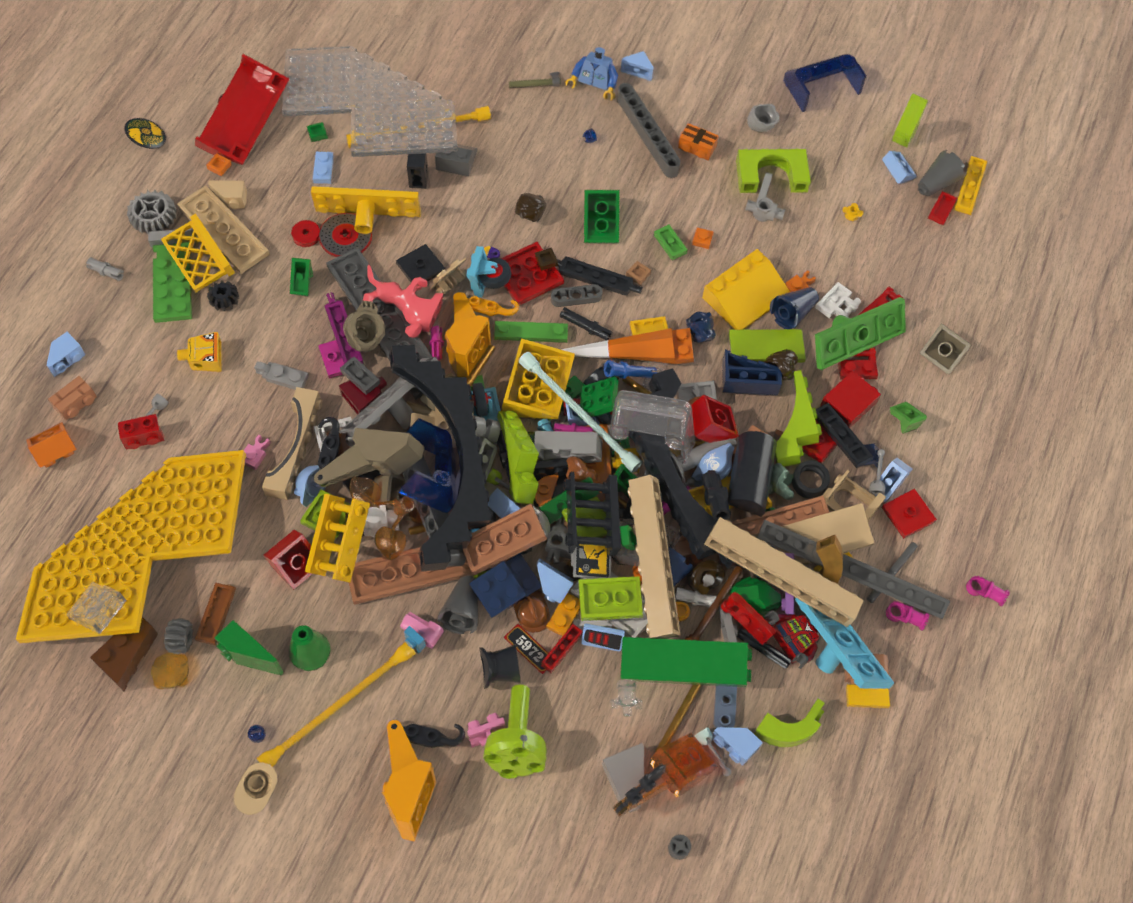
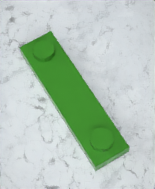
(531, 331)

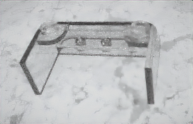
(654, 416)

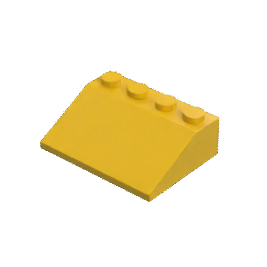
(745, 290)
(528, 392)

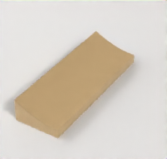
(847, 524)

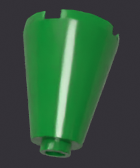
(308, 648)

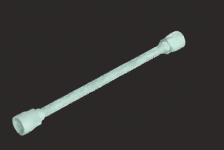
(630, 460)

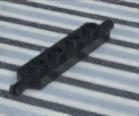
(595, 275)

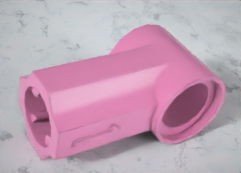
(428, 630)

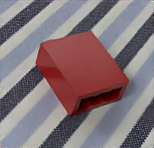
(852, 398)

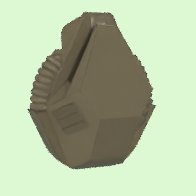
(364, 327)

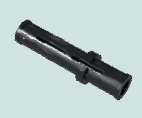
(592, 327)

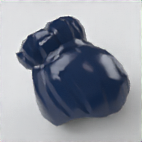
(701, 327)

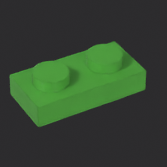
(670, 242)

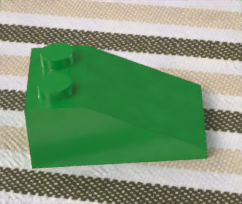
(601, 216)
(244, 650)

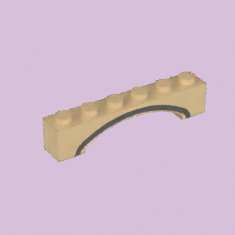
(280, 481)

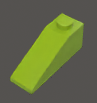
(910, 120)

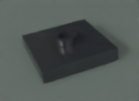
(420, 263)

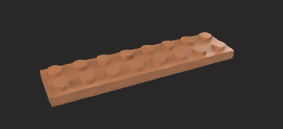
(385, 577)

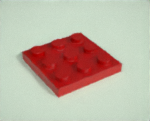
(526, 278)

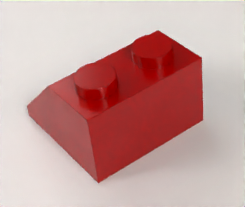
(713, 420)
(290, 558)

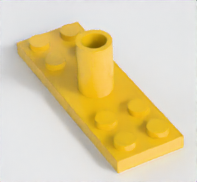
(366, 204)

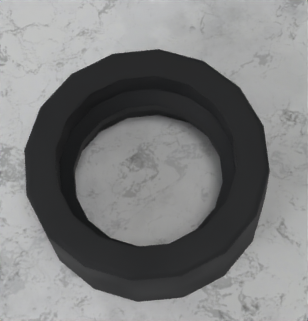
(819, 469)

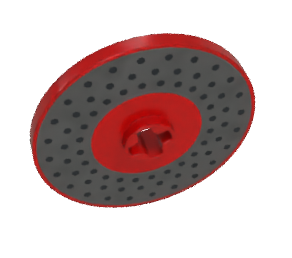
(332, 235)

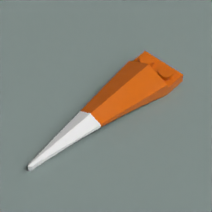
(655, 346)

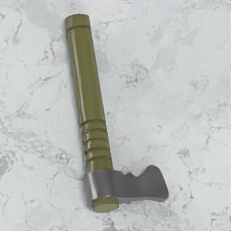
(554, 81)

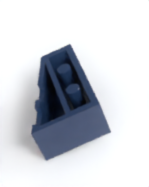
(748, 376)

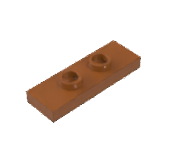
(215, 613)

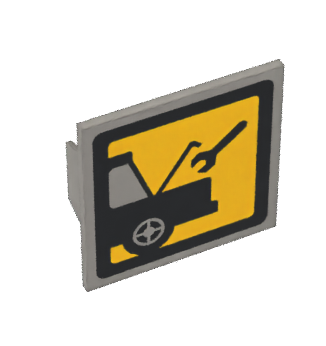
(591, 562)

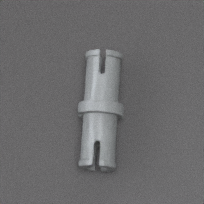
(105, 268)

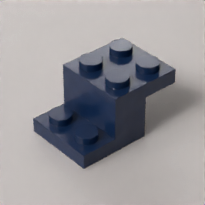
(505, 585)

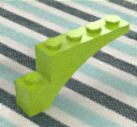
(801, 428)
(521, 457)

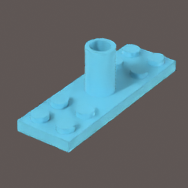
(849, 649)

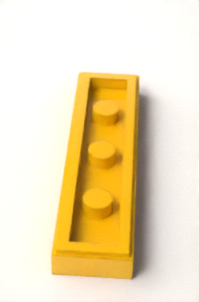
(970, 185)

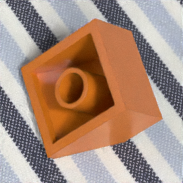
(51, 445)

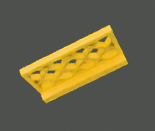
(208, 243)

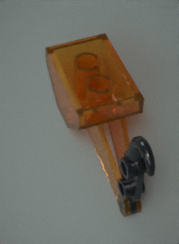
(681, 767)

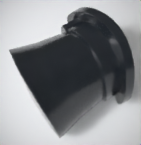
(500, 665)

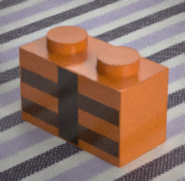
(698, 141)

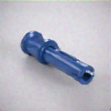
(623, 370)

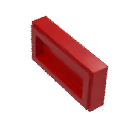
(942, 208)

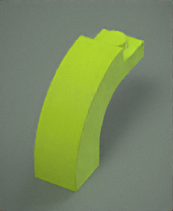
(790, 734)

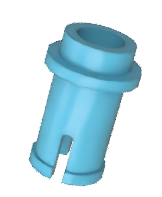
(544, 425)

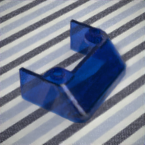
(846, 63)
(440, 488)

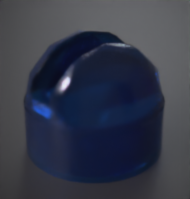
(590, 136)
(256, 737)

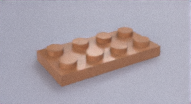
(504, 539)

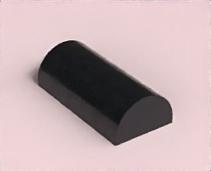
(752, 472)

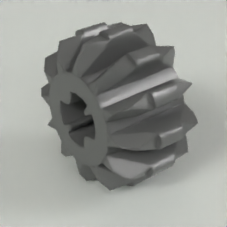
(178, 636)

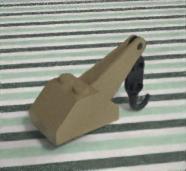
(373, 450)

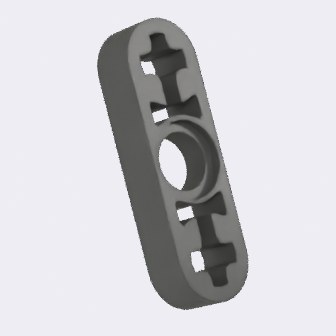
(577, 289)

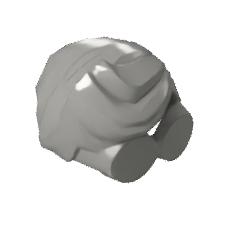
(763, 117)

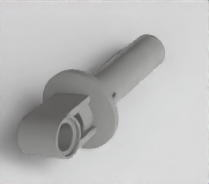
(695, 457)

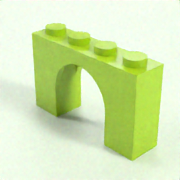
(792, 161)

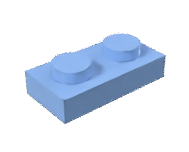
(323, 167)

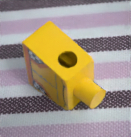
(203, 353)

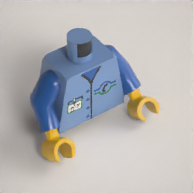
(596, 71)

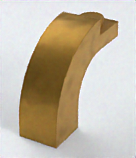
(832, 558)

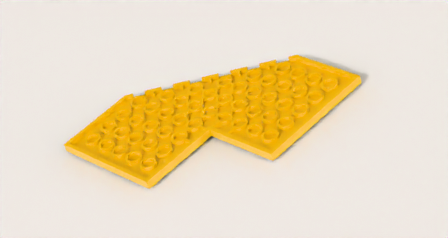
(173, 514)

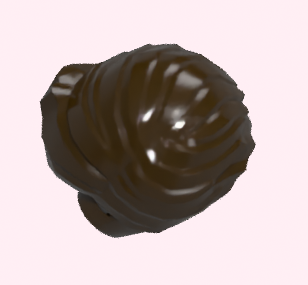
(705, 576)

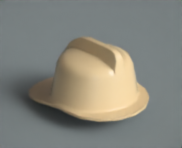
(255, 788)

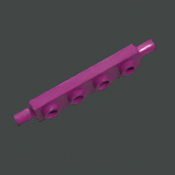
(337, 316)

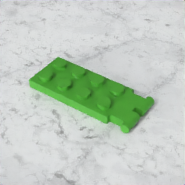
(170, 287)

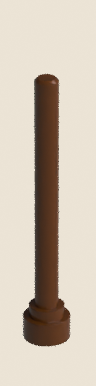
(715, 605)

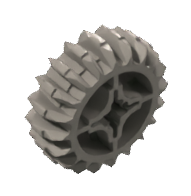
(151, 211)

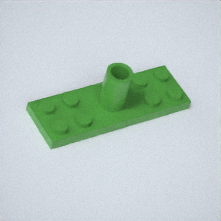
(859, 333)

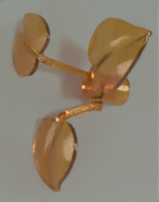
(387, 540)

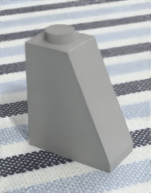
(625, 771)

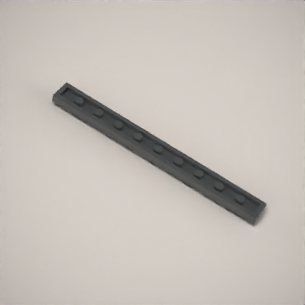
(856, 570)

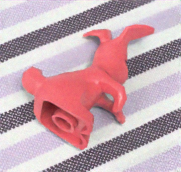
(417, 311)

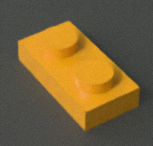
(564, 614)

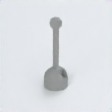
(158, 403)
(878, 485)

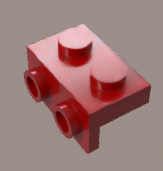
(140, 432)

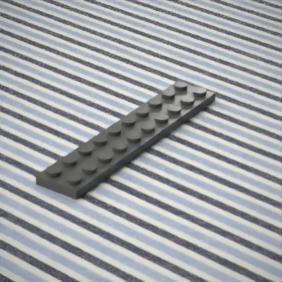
(352, 277)

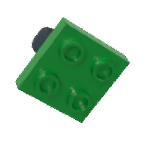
(599, 399)

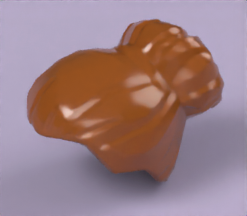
(580, 469)

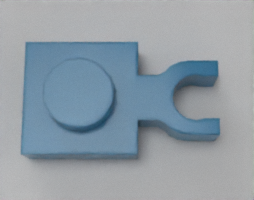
(414, 640)

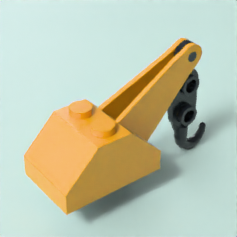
(412, 779)

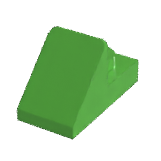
(908, 415)

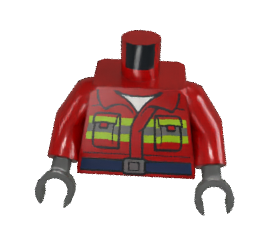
(795, 636)

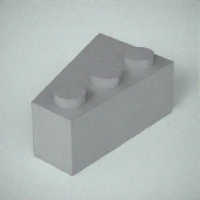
(562, 445)

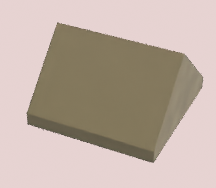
(946, 349)

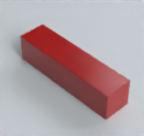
(562, 648)

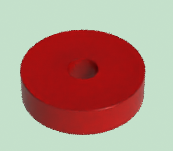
(302, 239)

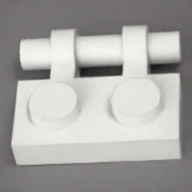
(834, 299)

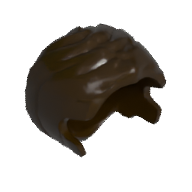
(530, 207)

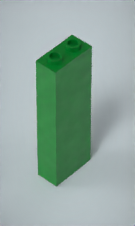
(685, 662)

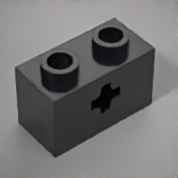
(417, 170)

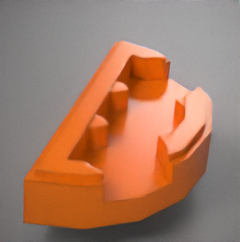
(546, 489)

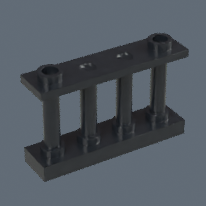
(609, 505)

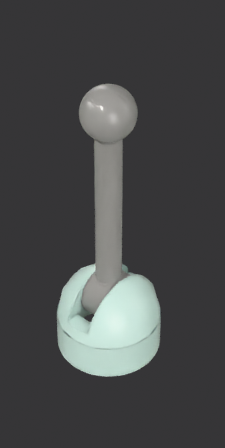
(705, 738)

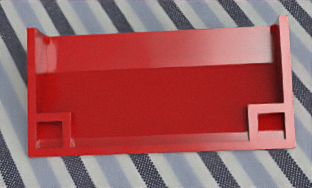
(242, 111)

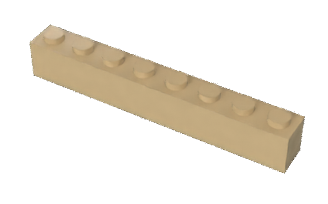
(653, 558)
(784, 572)

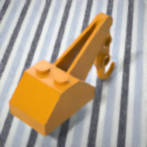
(471, 333)

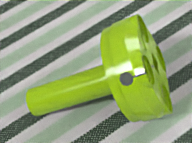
(515, 749)

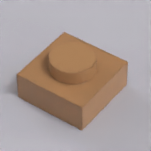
(638, 272)

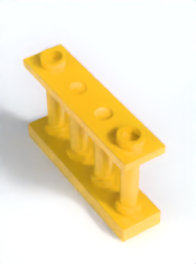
(325, 535)

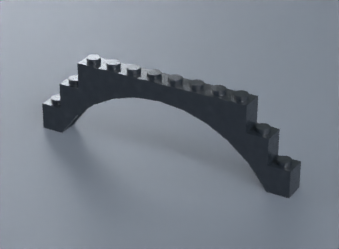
(454, 404)
(690, 515)

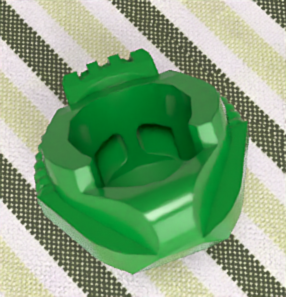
(758, 595)

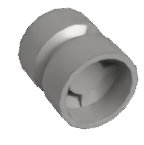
(487, 429)

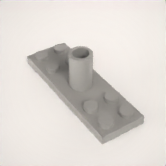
(389, 400)

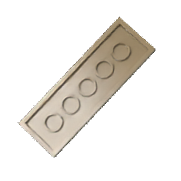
(228, 232)

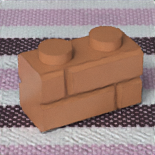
(72, 398)

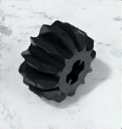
(223, 295)

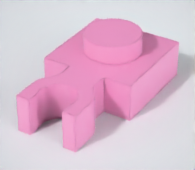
(255, 453)

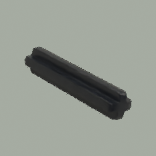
(766, 649)

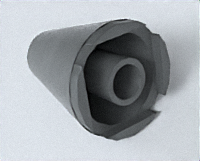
(942, 173)
(460, 608)

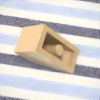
(230, 193)

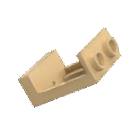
(842, 482)

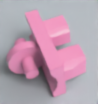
(478, 734)

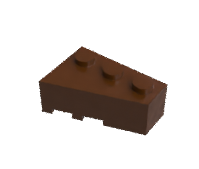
(123, 653)

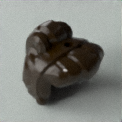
(785, 361)

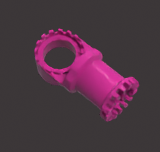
(988, 590)
(908, 615)

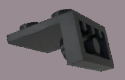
(552, 467)

